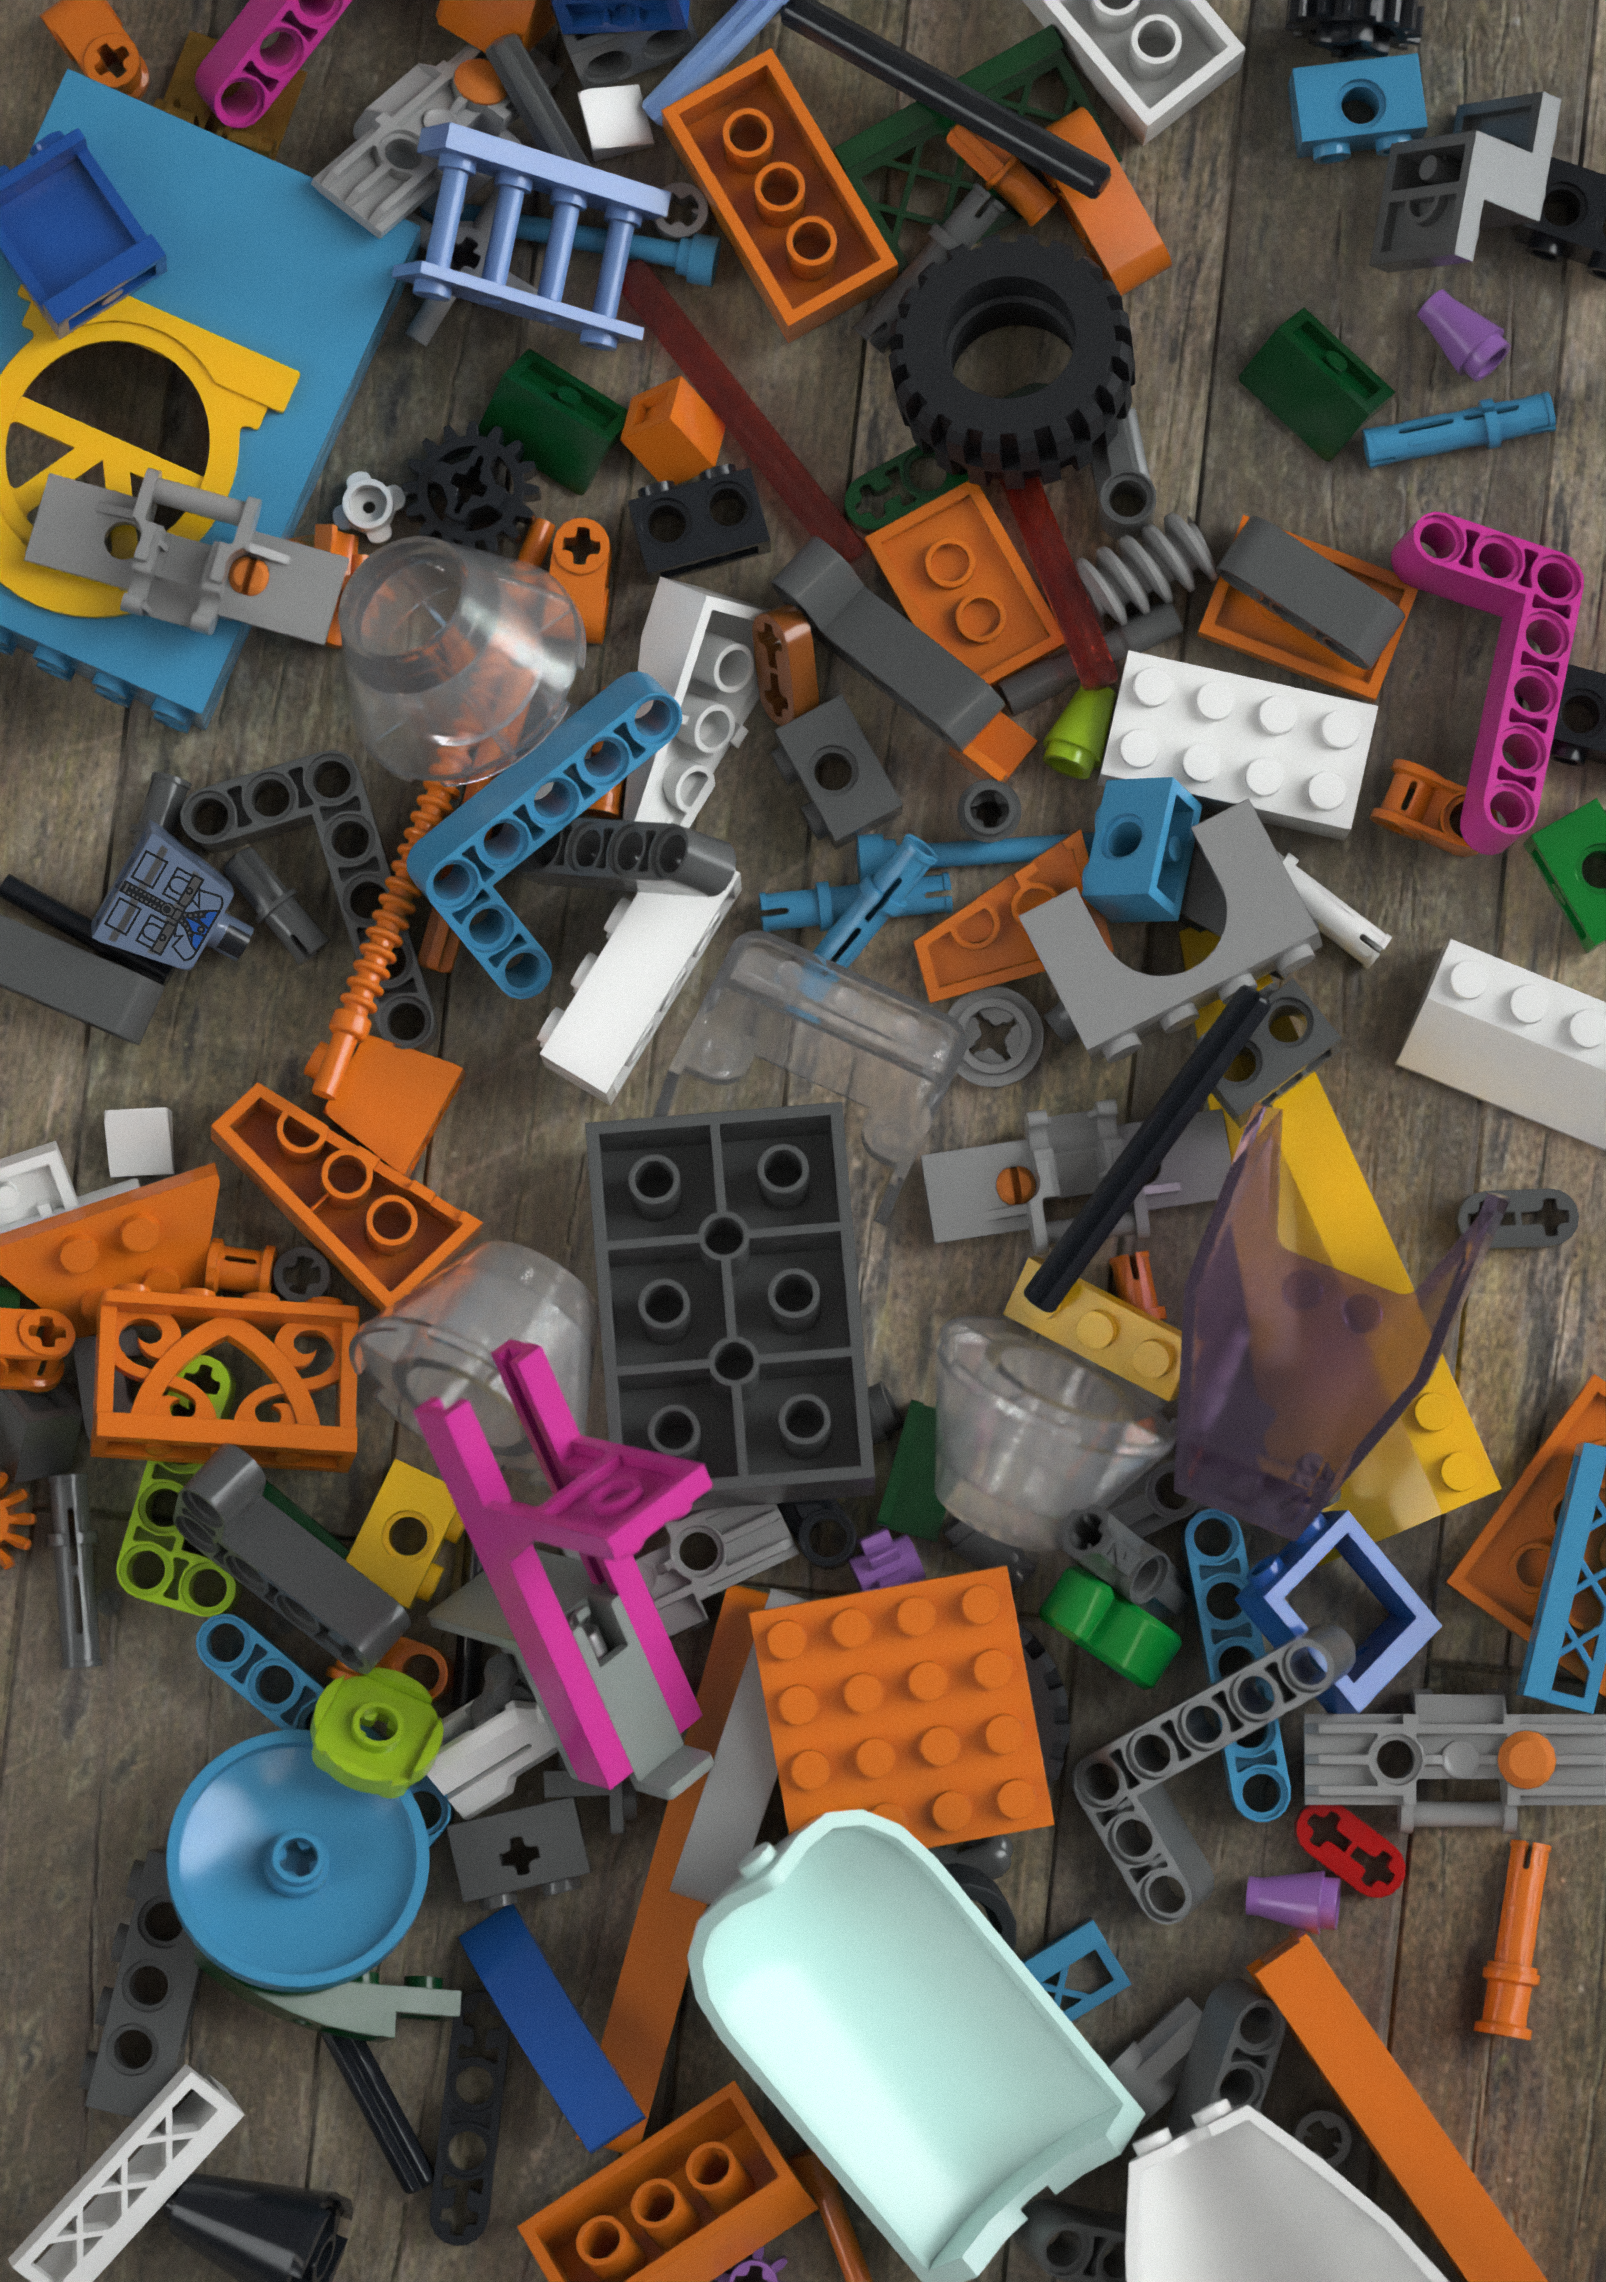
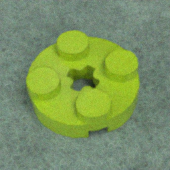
(369, 1764)

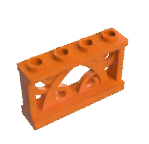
(156, 1435)

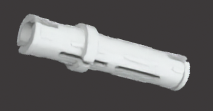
(1336, 918)

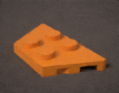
(139, 1236)

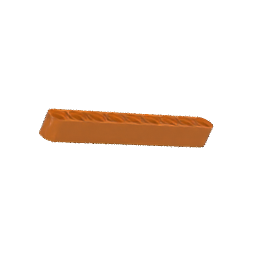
(665, 1921)

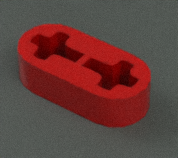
(1339, 1860)

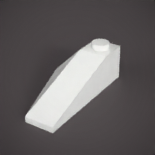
(705, 659)

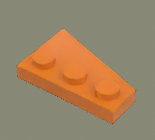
(985, 937)

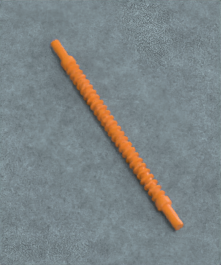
(351, 1022)

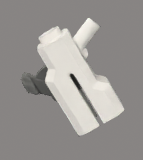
(491, 1741)

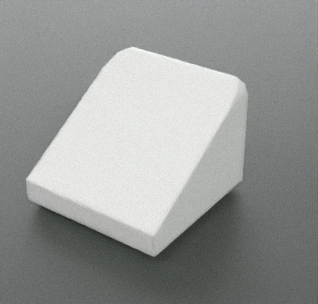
(615, 120)
(139, 1142)

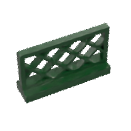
(919, 123)

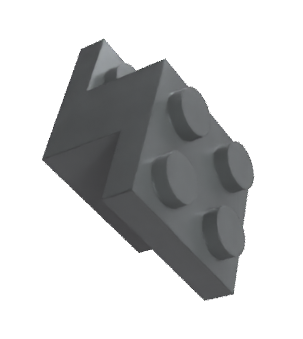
(1465, 182)

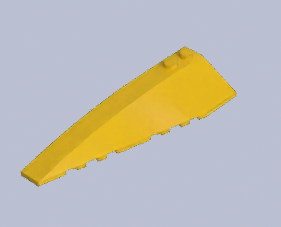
(1327, 1213)

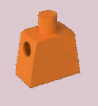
(391, 1099)

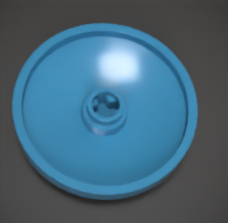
(292, 1870)

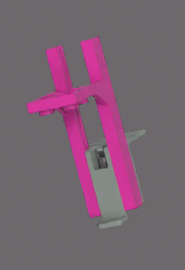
(575, 1625)

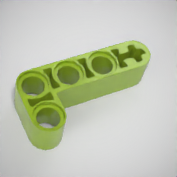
(146, 1535)

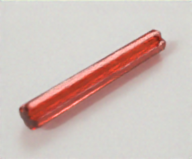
(1062, 585)

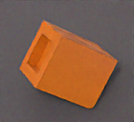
(673, 431)
(996, 750)

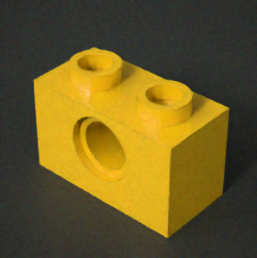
(402, 1496)

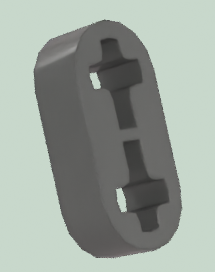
(1523, 1202)

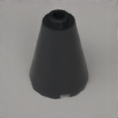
(260, 2227)

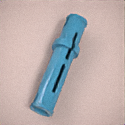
(1472, 427)
(880, 898)
(827, 904)

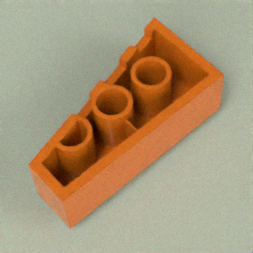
(347, 1202)

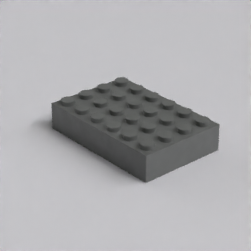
(734, 1299)

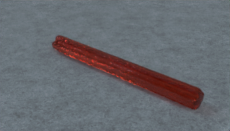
(738, 411)

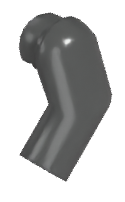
(989, 1857)

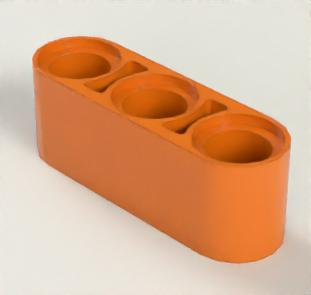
(1115, 224)

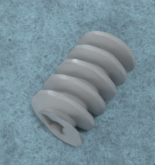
(1145, 568)

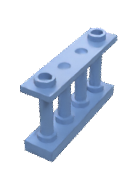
(571, 191)

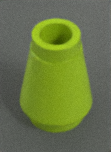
(1080, 733)

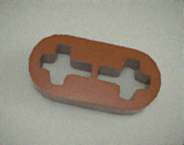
(785, 663)

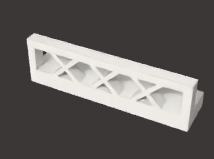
(139, 2185)

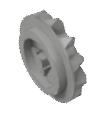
(1023, 1043)

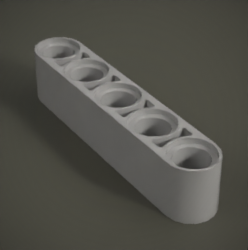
(734, 1790)

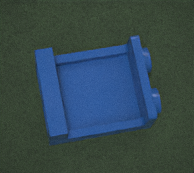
(72, 234)

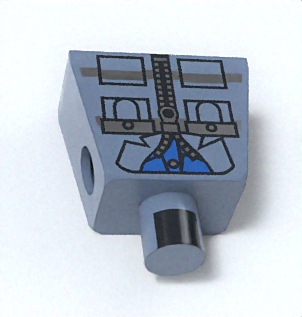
(169, 905)

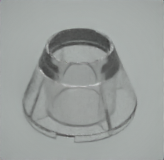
(456, 658)
(444, 1334)
(1035, 1432)

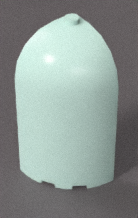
(903, 2039)

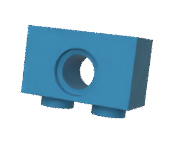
(1386, 84)
(1141, 850)

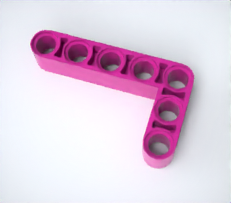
(266, 70)
(1515, 667)

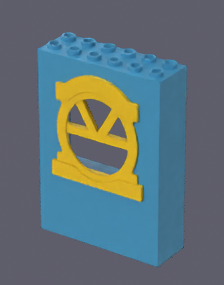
(271, 319)

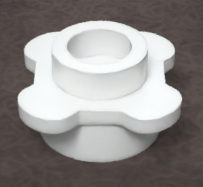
(361, 491)

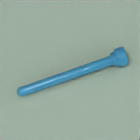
(692, 257)
(874, 851)

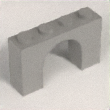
(1262, 933)

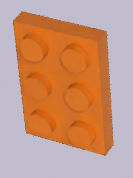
(966, 584)
(1255, 631)

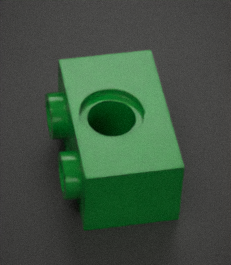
(1559, 857)

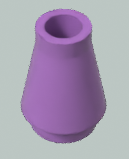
(1467, 338)
(1297, 1900)

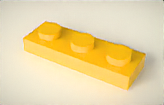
(1105, 1333)

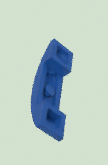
(550, 2028)

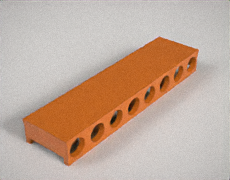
(1390, 2114)

